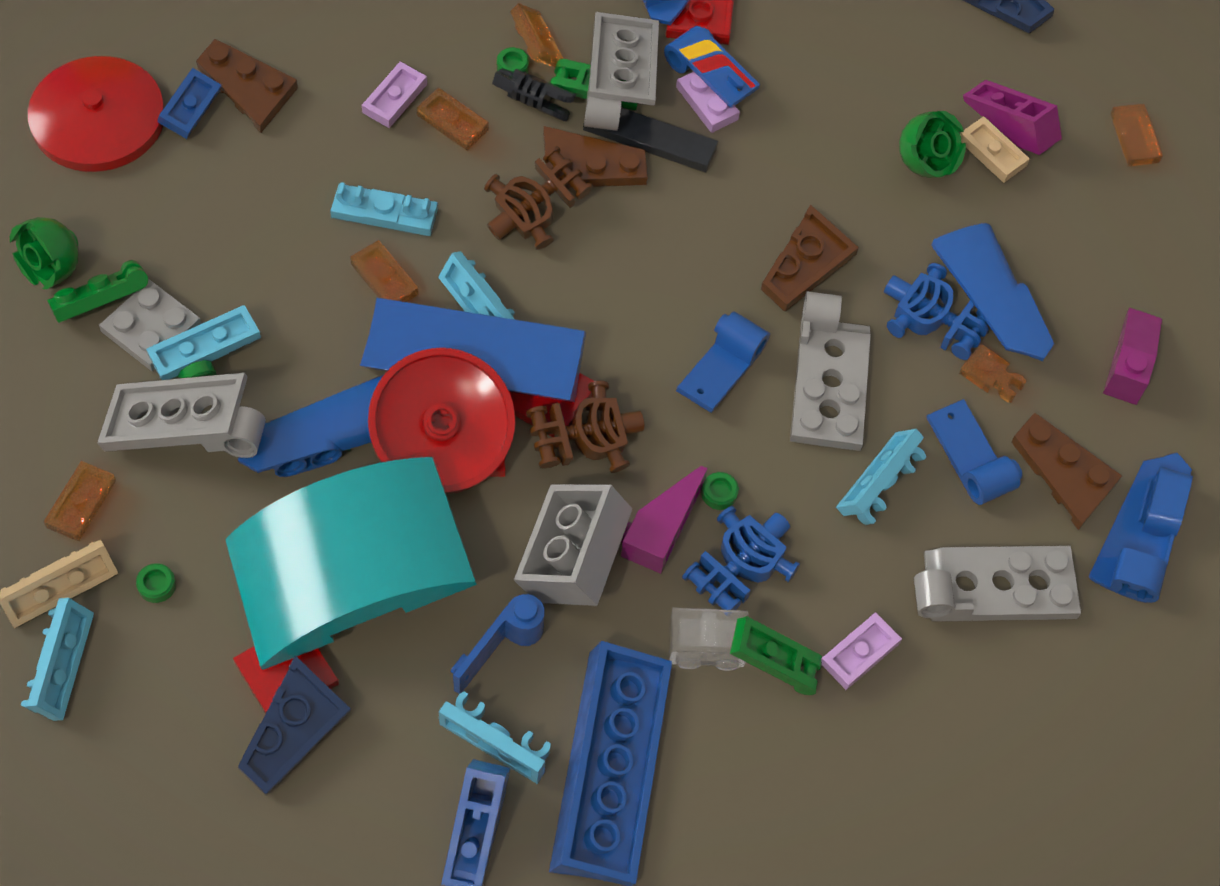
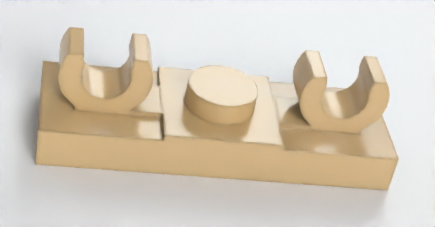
(58, 580)

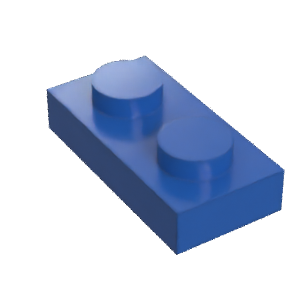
(189, 103)

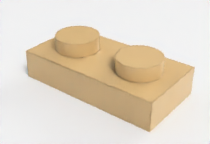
(994, 149)

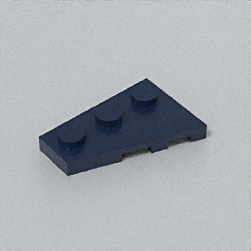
(1020, 13)
(292, 727)

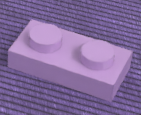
(394, 94)
(706, 102)
(860, 651)

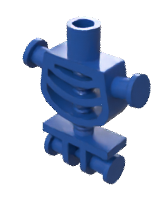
(911, 298)
(758, 549)

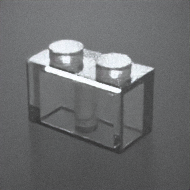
(703, 638)

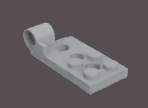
(607, 68)
(819, 330)
(220, 429)
(943, 600)

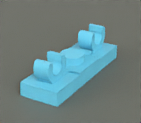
(384, 209)
(471, 288)
(204, 342)
(882, 475)
(59, 659)
(494, 738)

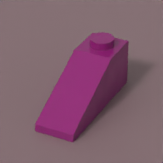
(1020, 117)
(1134, 357)
(660, 523)

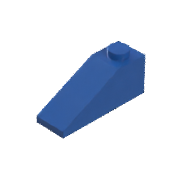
(475, 823)

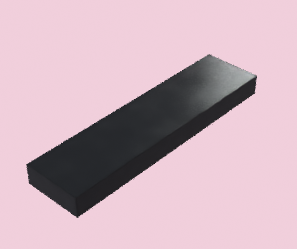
(661, 140)

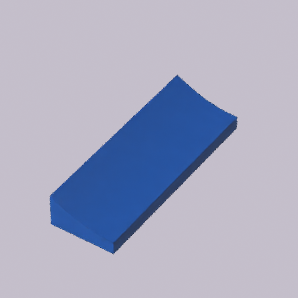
(524, 354)
(611, 765)

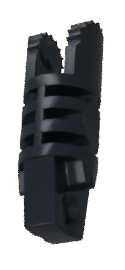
(533, 92)

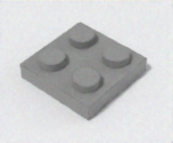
(147, 320)

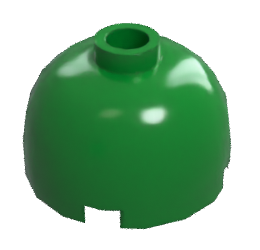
(932, 144)
(45, 251)

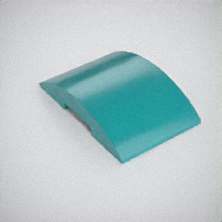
(346, 555)

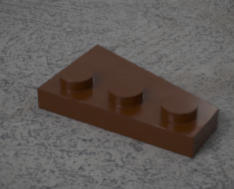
(249, 83)
(599, 160)
(808, 259)
(1070, 471)

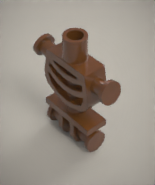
(513, 211)
(606, 435)

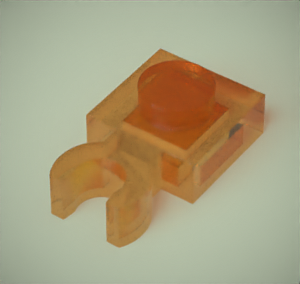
(989, 370)

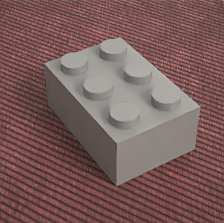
(573, 544)

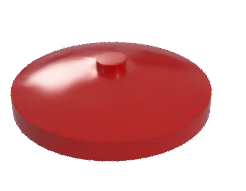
(96, 113)
(444, 409)

